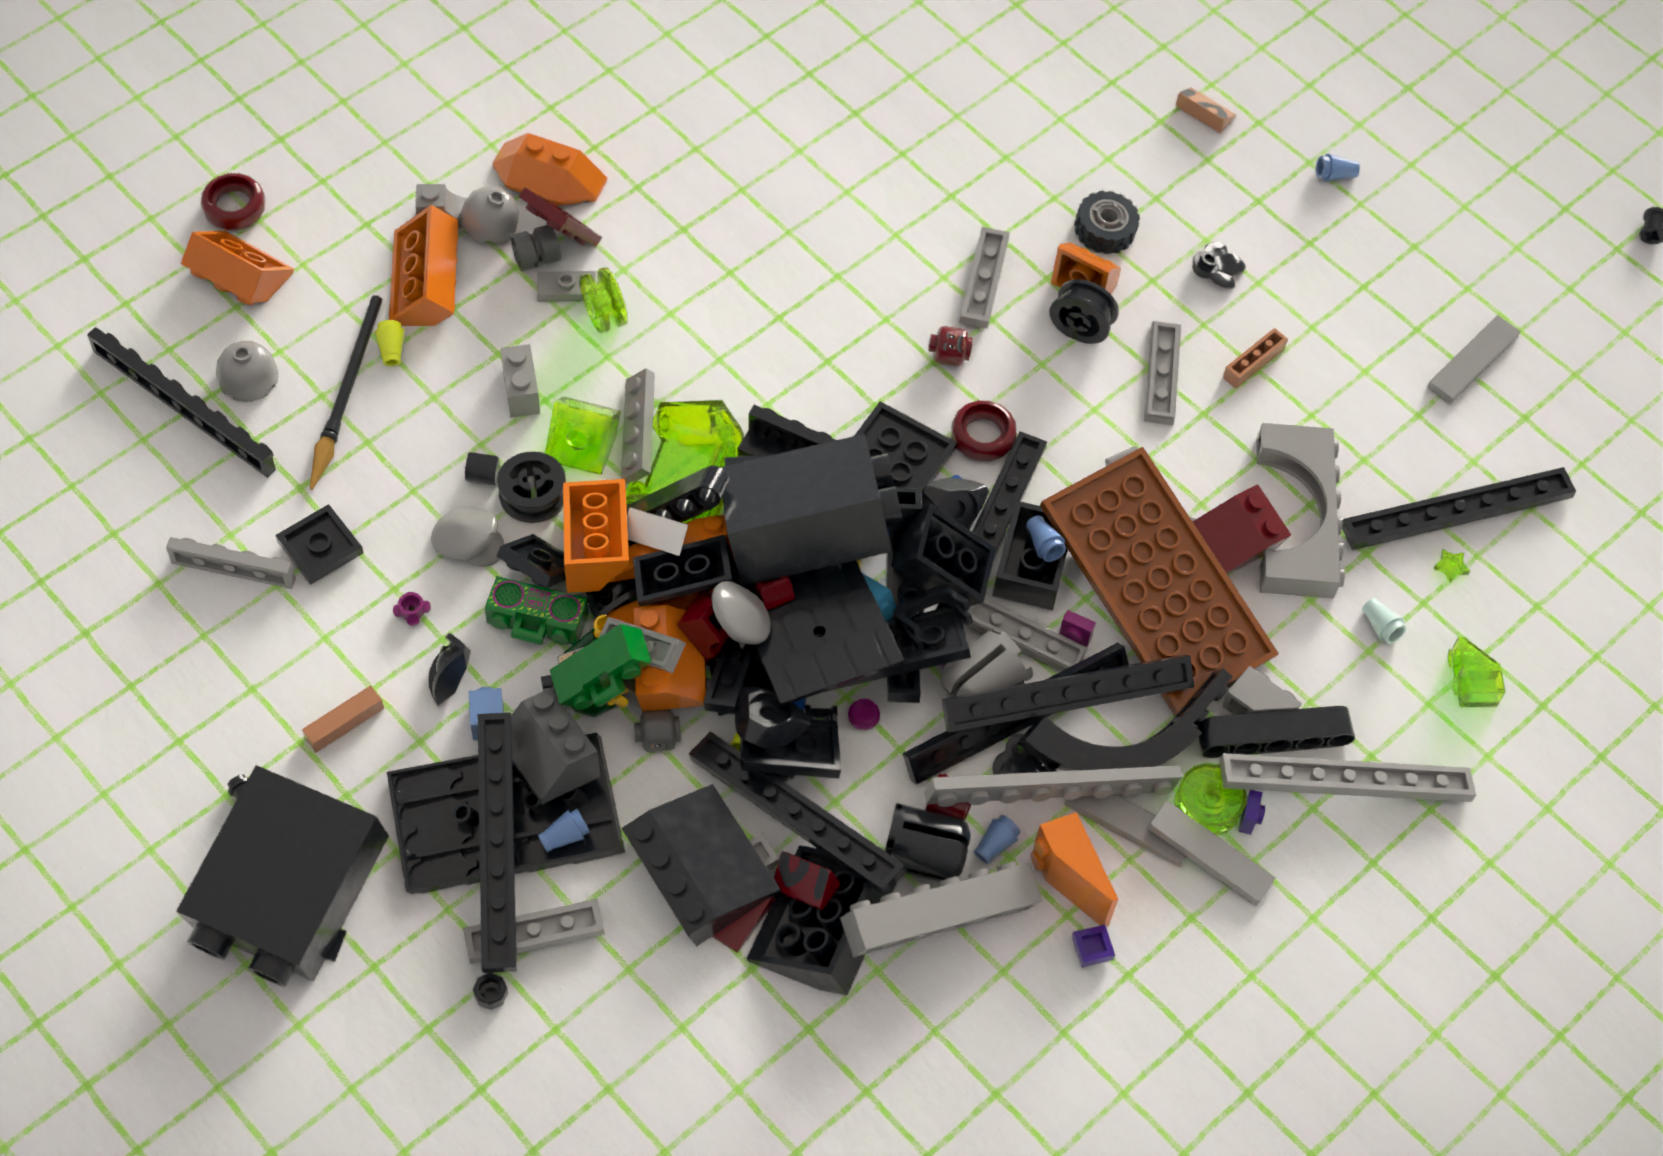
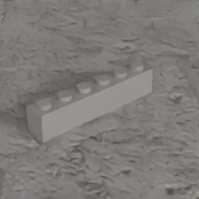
(940, 909)

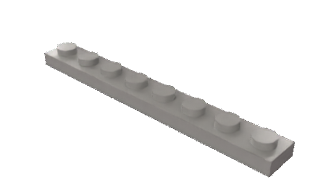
(1346, 777)
(1046, 785)

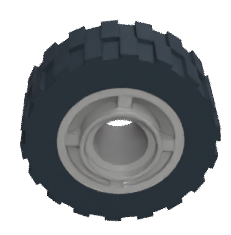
(1106, 222)

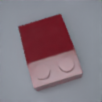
(1242, 529)

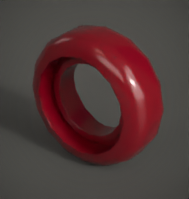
(233, 219)
(983, 410)

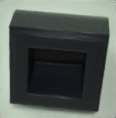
(482, 468)

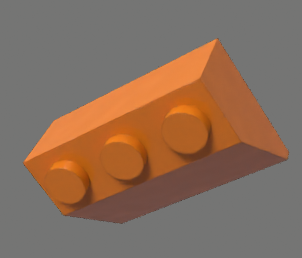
(235, 266)
(662, 689)

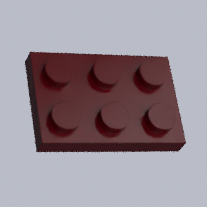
(559, 218)

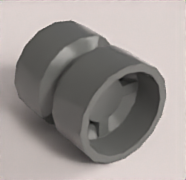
(535, 247)

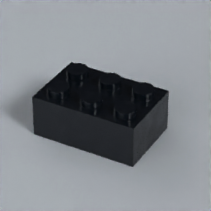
(1021, 572)

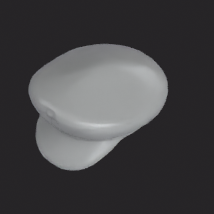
(468, 536)
(741, 613)

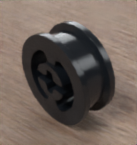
(1084, 311)
(516, 491)

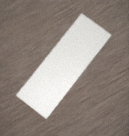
(655, 531)

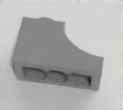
(441, 198)

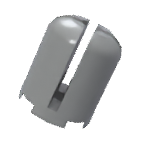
(991, 666)

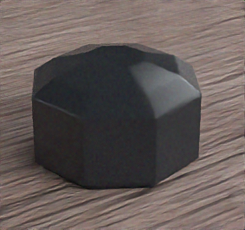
(490, 991)

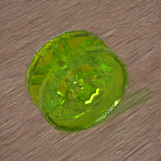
(603, 300)
(1206, 800)

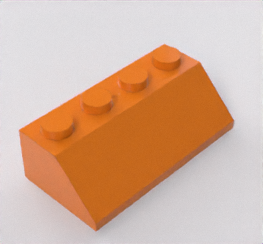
(424, 269)
(594, 533)

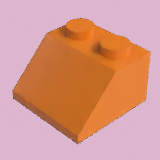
(1078, 263)

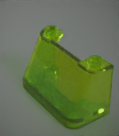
(691, 439)

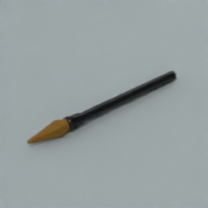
(329, 436)

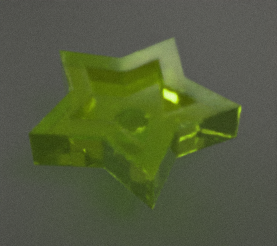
(1452, 565)

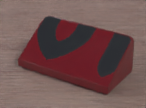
(805, 880)

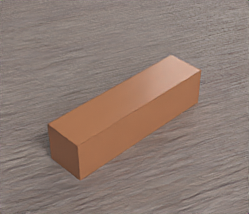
(1255, 358)
(343, 719)

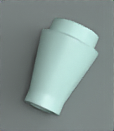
(1384, 621)

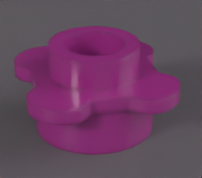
(410, 600)

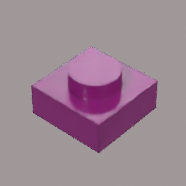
(1077, 628)

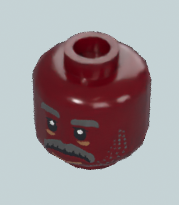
(950, 346)

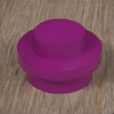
(864, 714)

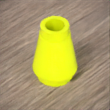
(390, 341)

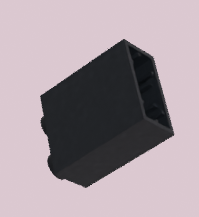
(809, 509)
(281, 877)

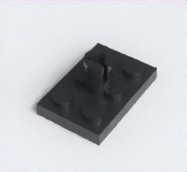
(811, 754)

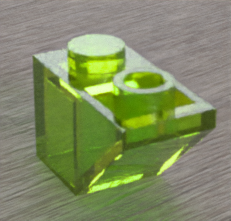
(1476, 675)

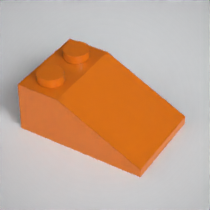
(1073, 867)

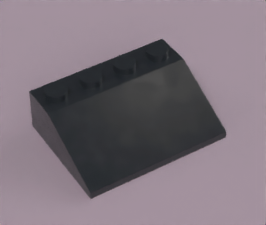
(701, 862)
(811, 942)

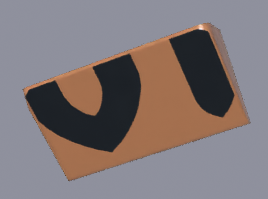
(1204, 109)

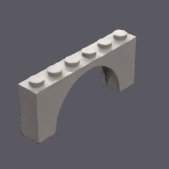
(1310, 457)

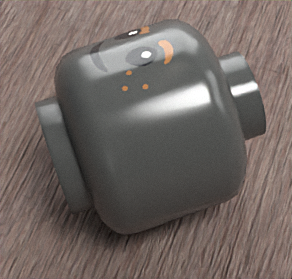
(658, 730)

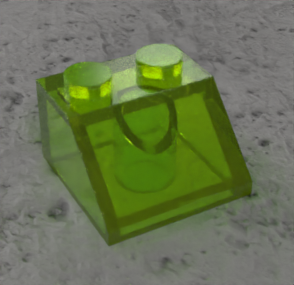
(582, 434)

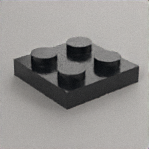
(319, 544)
(535, 559)

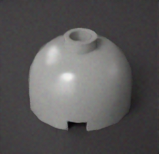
(490, 215)
(246, 371)

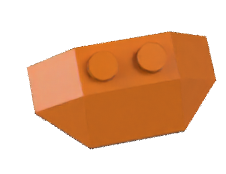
(549, 170)

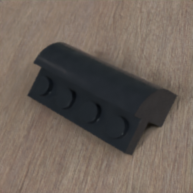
(776, 434)

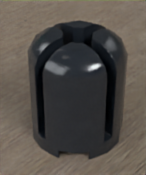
(928, 842)

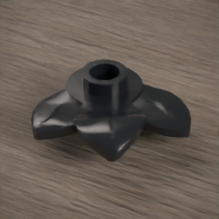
(1218, 264)
(1014, 762)

